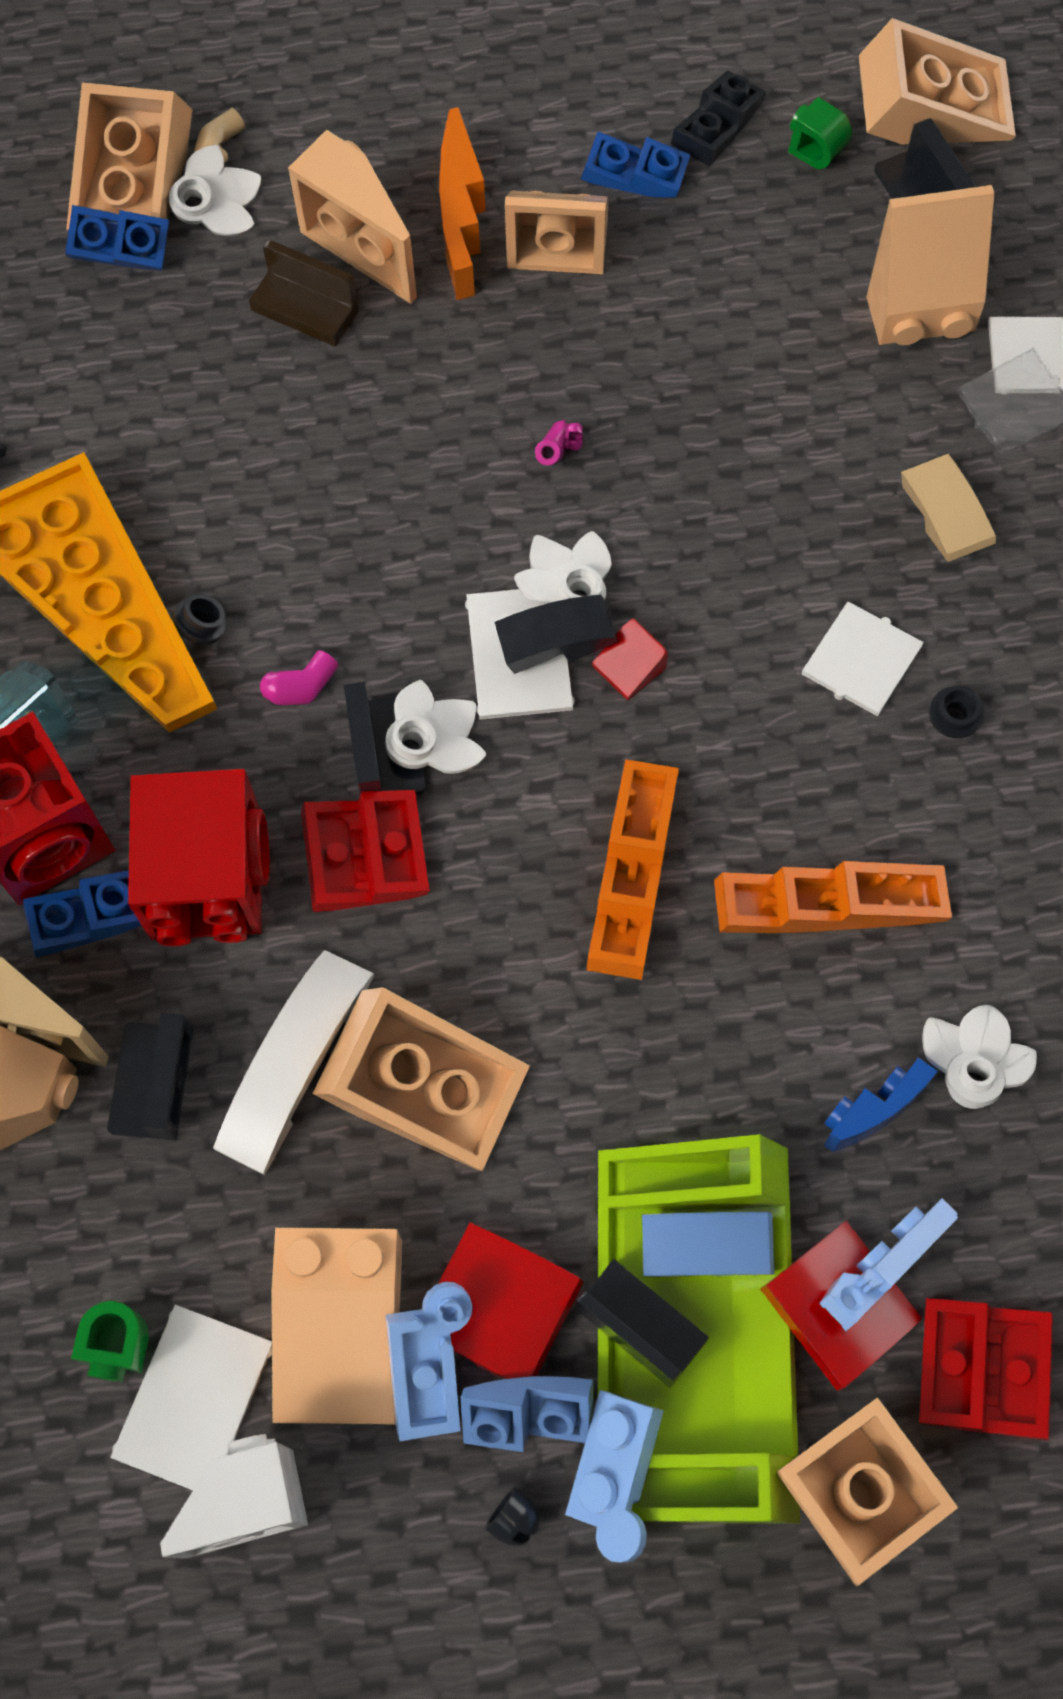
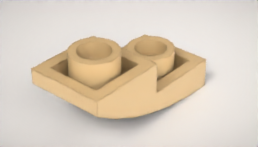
(949, 507)

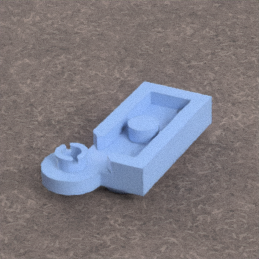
(425, 1364)
(615, 1473)

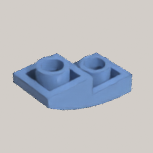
(708, 1244)
(510, 1410)

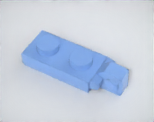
(882, 1267)

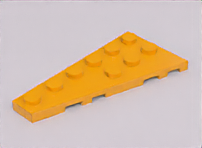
(85, 577)

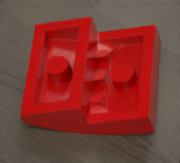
(364, 850)
(802, 1286)
(515, 1303)
(987, 1369)

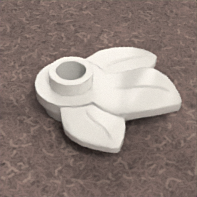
(222, 192)
(560, 571)
(437, 727)
(977, 1047)

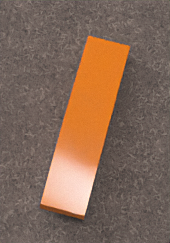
(460, 200)
(632, 870)
(832, 899)

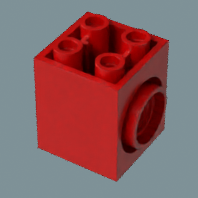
(43, 814)
(197, 856)

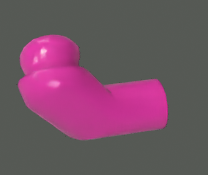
(558, 438)
(299, 686)

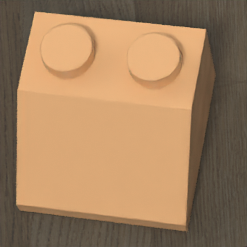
(556, 231)
(867, 1491)

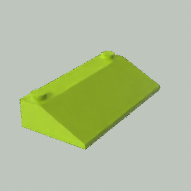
(735, 1404)

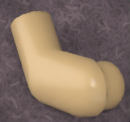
(220, 131)

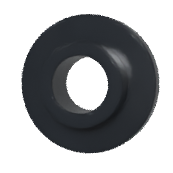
(200, 619)
(962, 699)

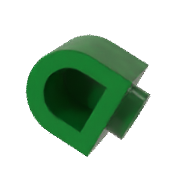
(819, 133)
(111, 1341)

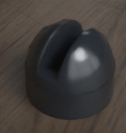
(514, 1519)

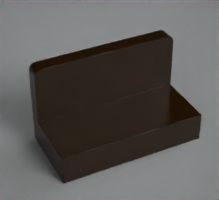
(305, 294)

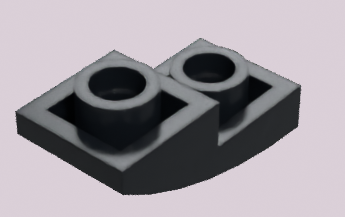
(721, 116)
(563, 626)

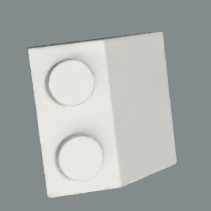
(239, 1500)

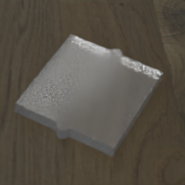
(1015, 402)

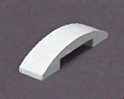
(289, 1061)

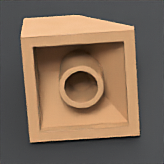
(32, 1086)

